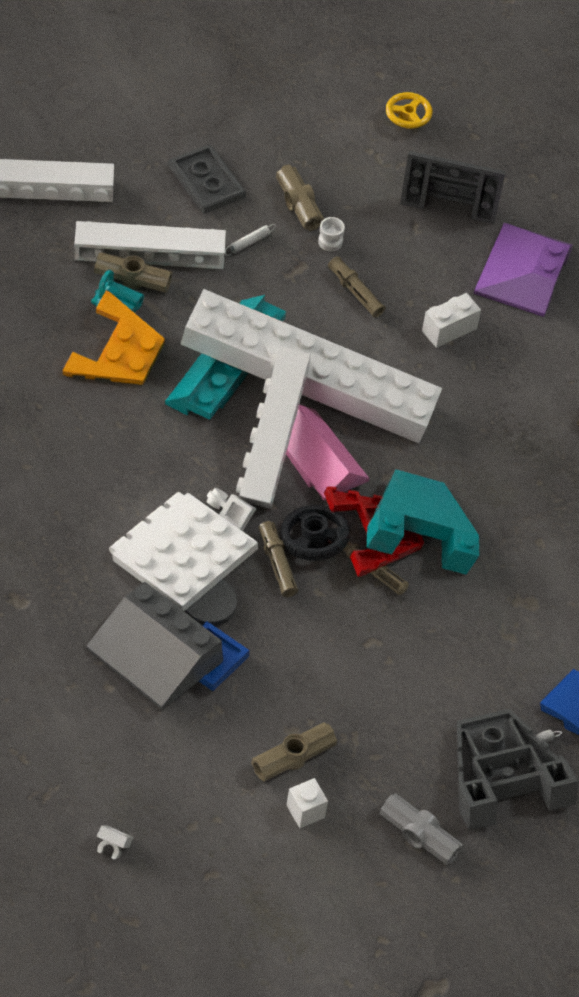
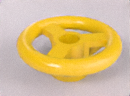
(407, 113)

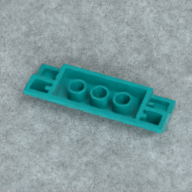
(212, 382)

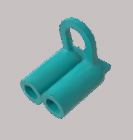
(127, 296)

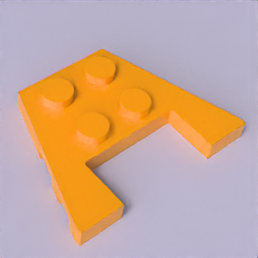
(127, 354)

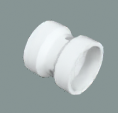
(331, 234)

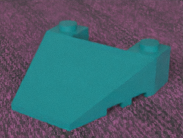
(426, 509)

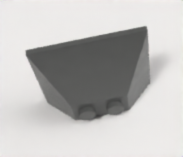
(453, 182)

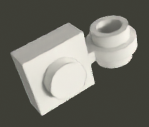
(234, 510)

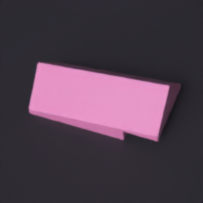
(321, 455)

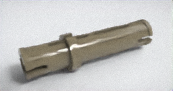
(350, 279)
(274, 549)

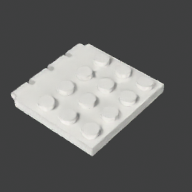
(182, 549)

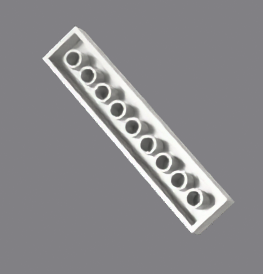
(335, 373)

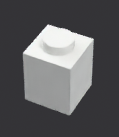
(307, 803)

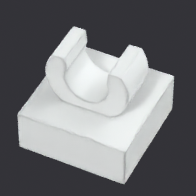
(114, 838)

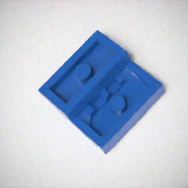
(564, 702)

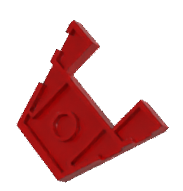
(370, 560)

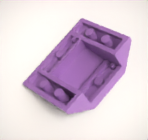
(523, 269)

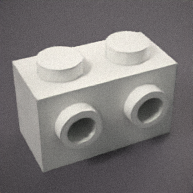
(451, 320)

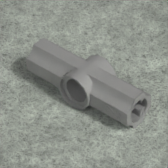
(421, 829)

